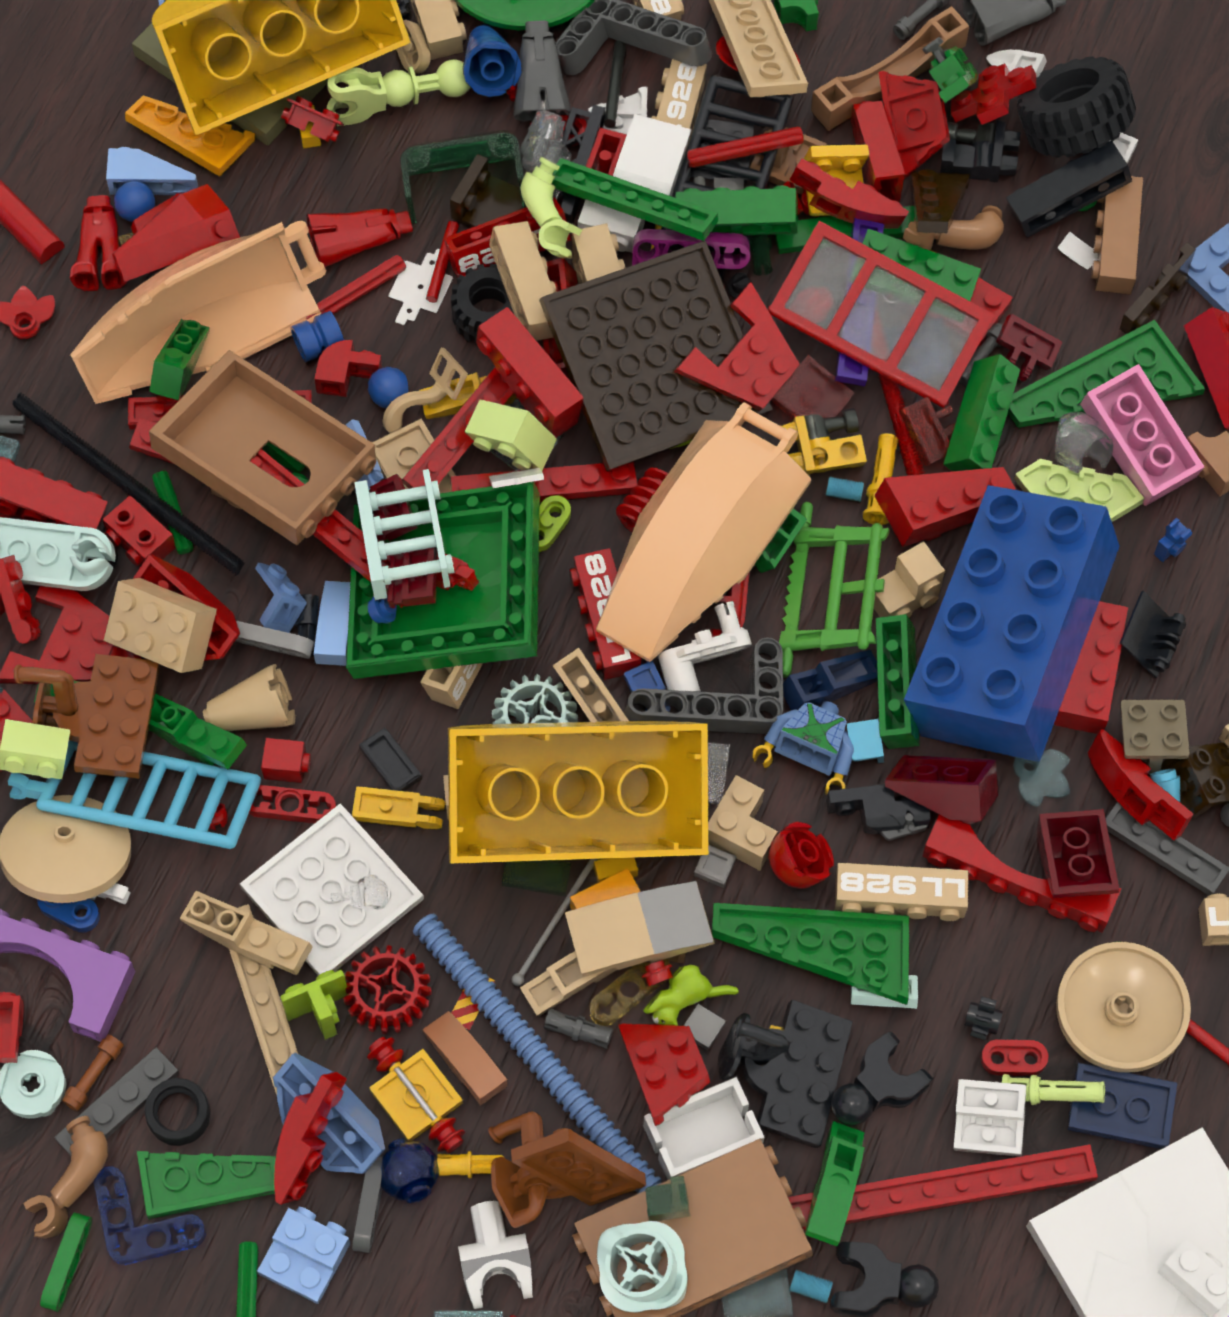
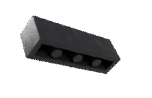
(1069, 189)

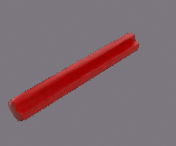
(745, 146)
(362, 285)

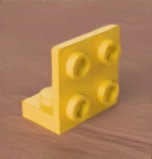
(839, 162)

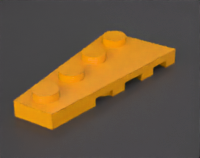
(211, 149)

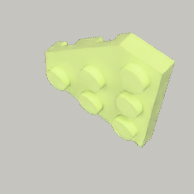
(1087, 486)

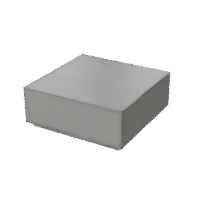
(715, 866)
(705, 1026)

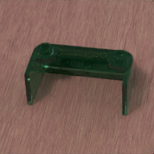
(457, 153)

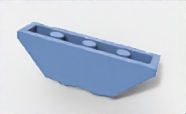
(352, 1129)

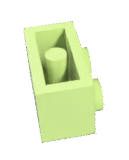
(33, 749)

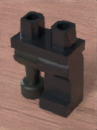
(985, 156)

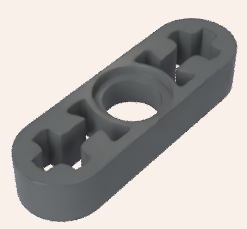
(368, 1208)

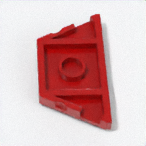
(915, 117)
(664, 1064)

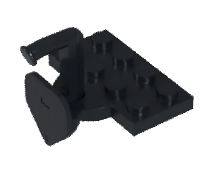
(797, 1068)

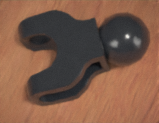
(877, 1085)
(883, 1282)

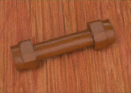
(76, 1096)

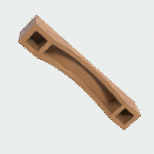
(835, 99)

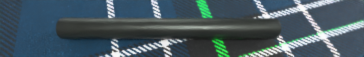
(614, 84)

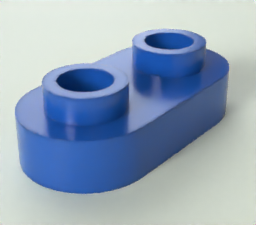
(66, 914)

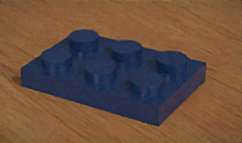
(1134, 1108)

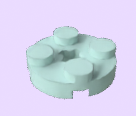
(40, 1101)

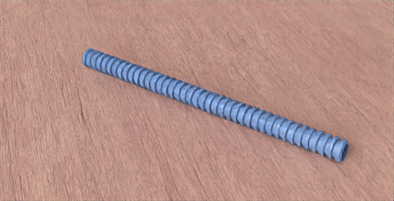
(528, 1045)

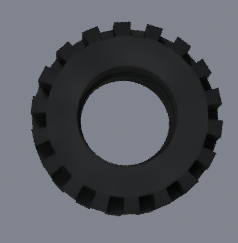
(469, 290)

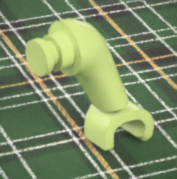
(538, 197)

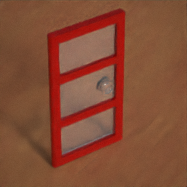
(881, 314)

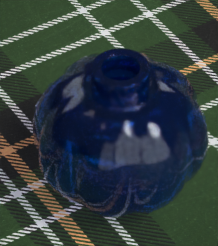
(409, 1170)

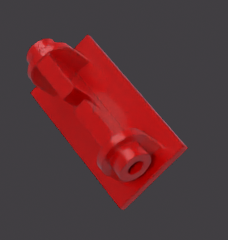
(302, 113)

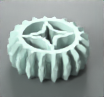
(512, 703)

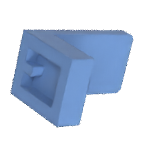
(287, 601)

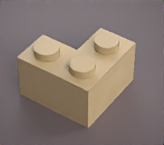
(912, 583)
(734, 826)

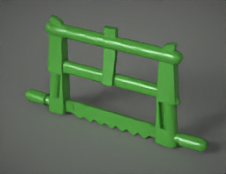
(830, 637)

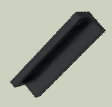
(595, 122)

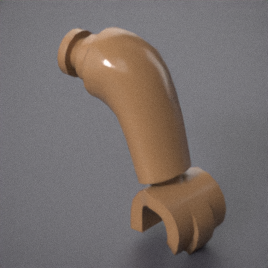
(963, 234)
(87, 1160)

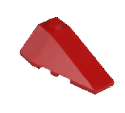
(184, 227)

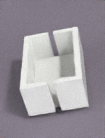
(703, 1128)

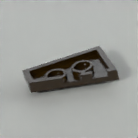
(1171, 279)

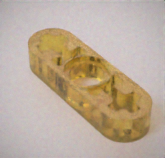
(605, 996)

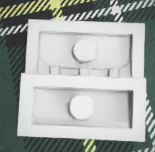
(990, 1117)

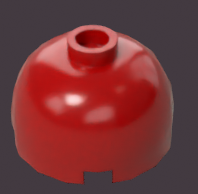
(800, 856)

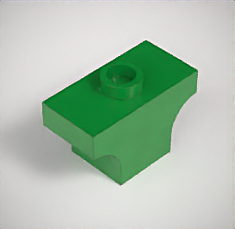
(798, 11)

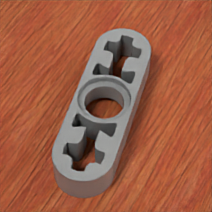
(274, 640)

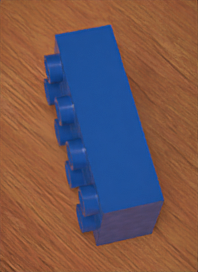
(1013, 622)

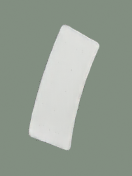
(1078, 251)

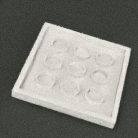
(324, 860)

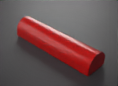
(27, 226)

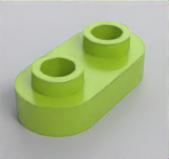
(550, 526)

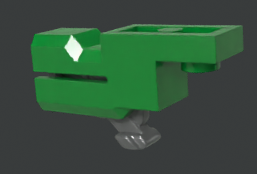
(949, 69)

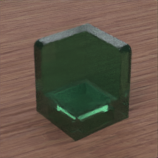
(668, 1200)

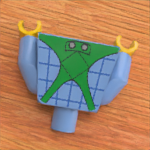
(812, 738)

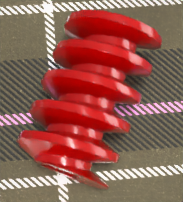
(639, 497)

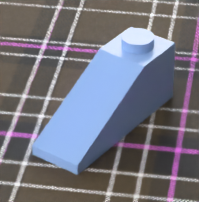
(136, 165)

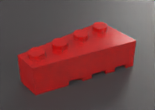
(530, 372)
(41, 499)
(936, 501)
(1092, 684)

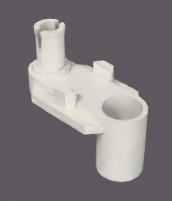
(679, 661)

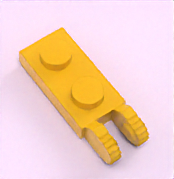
(395, 808)

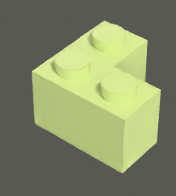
(511, 433)

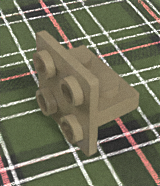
(1154, 731)

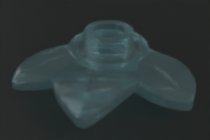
(1044, 779)

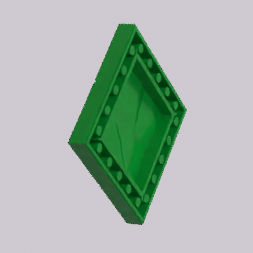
(493, 622)

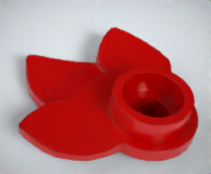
(26, 310)

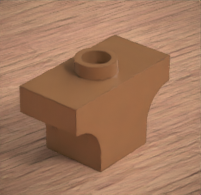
(1215, 458)

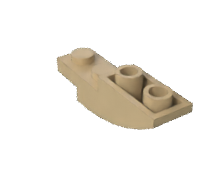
(244, 934)
(558, 984)

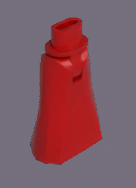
(346, 234)

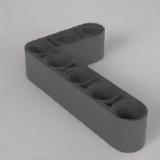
(632, 26)
(719, 703)

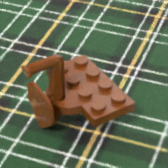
(104, 715)
(554, 1169)

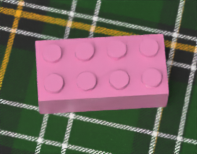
(1143, 434)

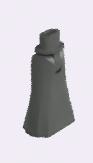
(1000, 17)
(541, 79)

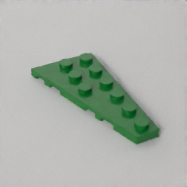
(1066, 388)
(844, 946)

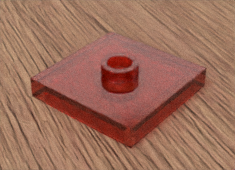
(812, 391)

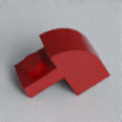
(340, 363)

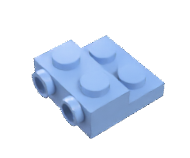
(304, 1254)

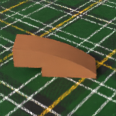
(465, 1057)

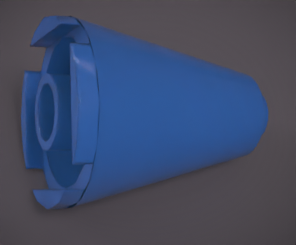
(490, 62)

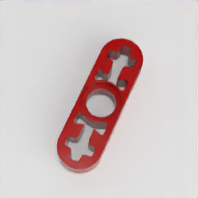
(314, 798)

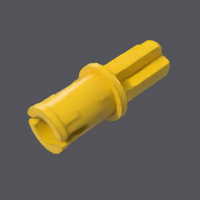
(465, 1164)

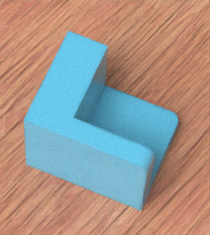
(866, 740)

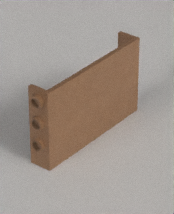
(735, 1233)

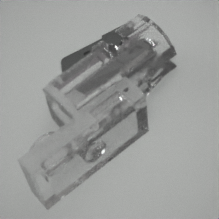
(545, 141)

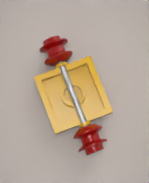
(416, 1095)

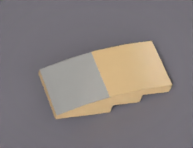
(639, 928)

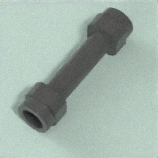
(906, 26)
(983, 352)

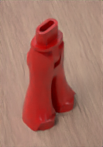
(97, 230)

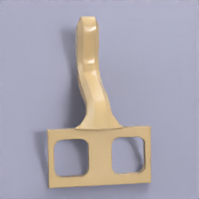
(394, 412)

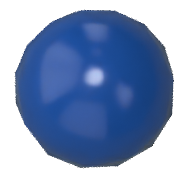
(133, 200)
(387, 385)

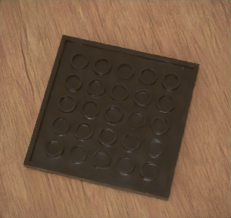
(628, 337)

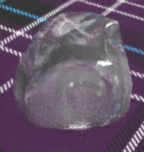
(1079, 437)

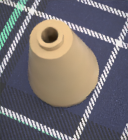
(253, 703)

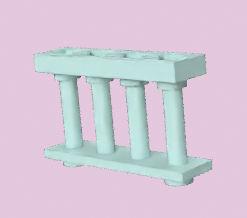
(379, 551)

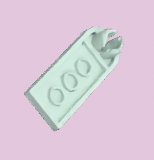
(57, 553)

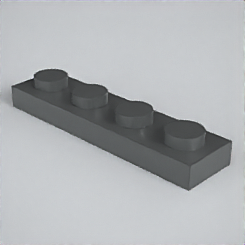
(1176, 856)
(124, 1097)

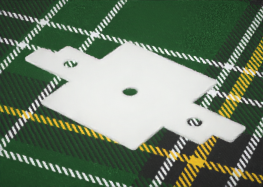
(407, 290)

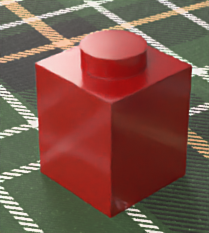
(285, 760)

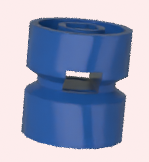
(316, 336)

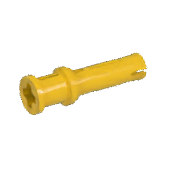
(883, 469)

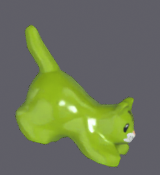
(685, 989)

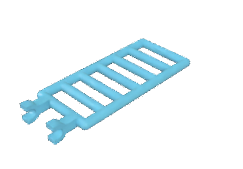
(44, 792)

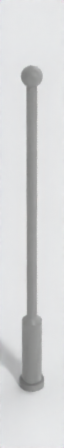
(518, 978)

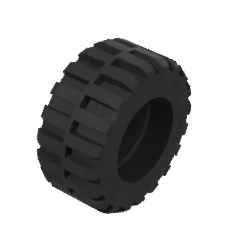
(1077, 107)

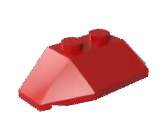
(168, 576)

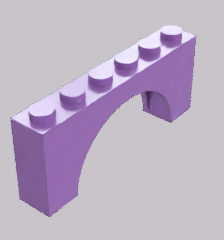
(95, 976)

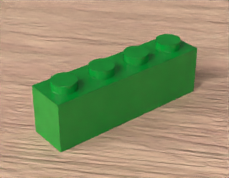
(749, 210)
(982, 414)
(895, 671)

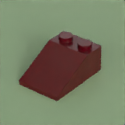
(947, 785)
(1077, 853)

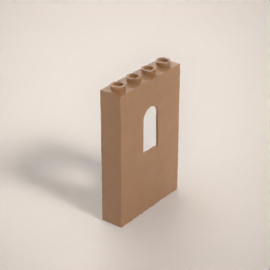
(232, 417)

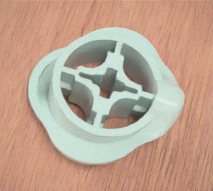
(616, 1243)

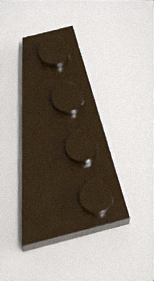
(936, 199)

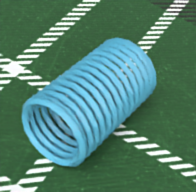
(844, 489)
(811, 1286)

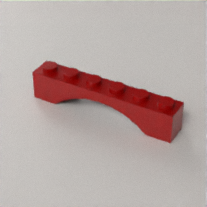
(958, 848)

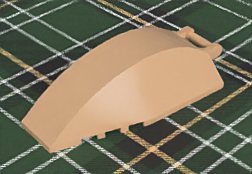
(239, 288)
(702, 531)

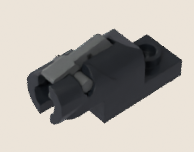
(880, 810)

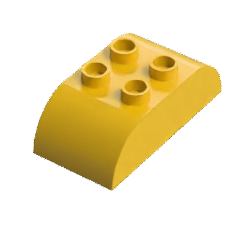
(255, 52)
(577, 790)

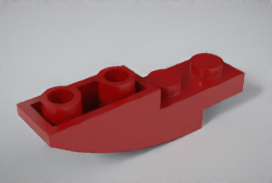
(845, 203)
(1133, 788)
(298, 1145)

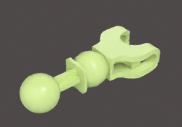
(370, 91)

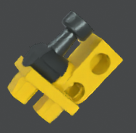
(818, 452)

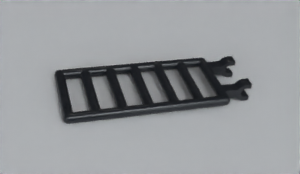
(700, 133)

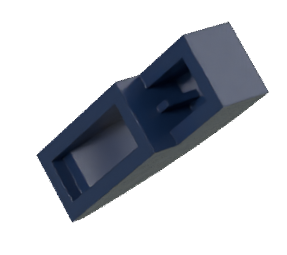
(831, 680)

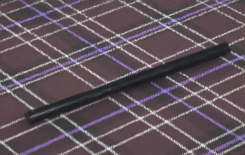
(128, 484)

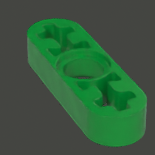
(66, 1262)

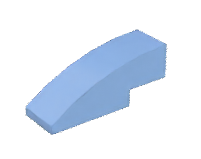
(333, 624)

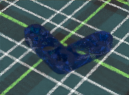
(138, 1235)

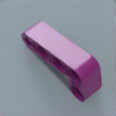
(663, 239)

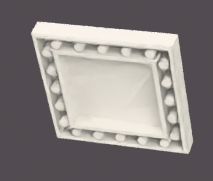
(1124, 1229)

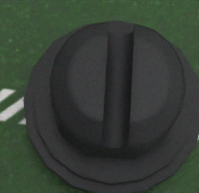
(737, 284)

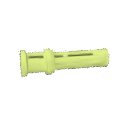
(1059, 1090)

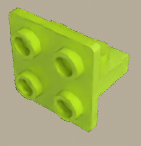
(317, 997)

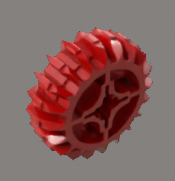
(363, 978)

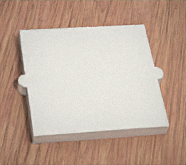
(516, 477)

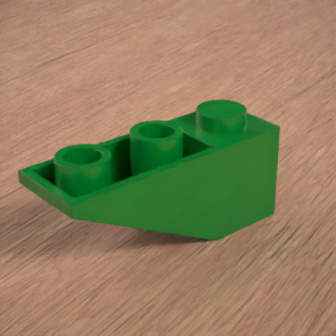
(178, 359)

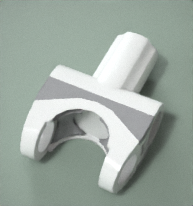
(494, 1253)

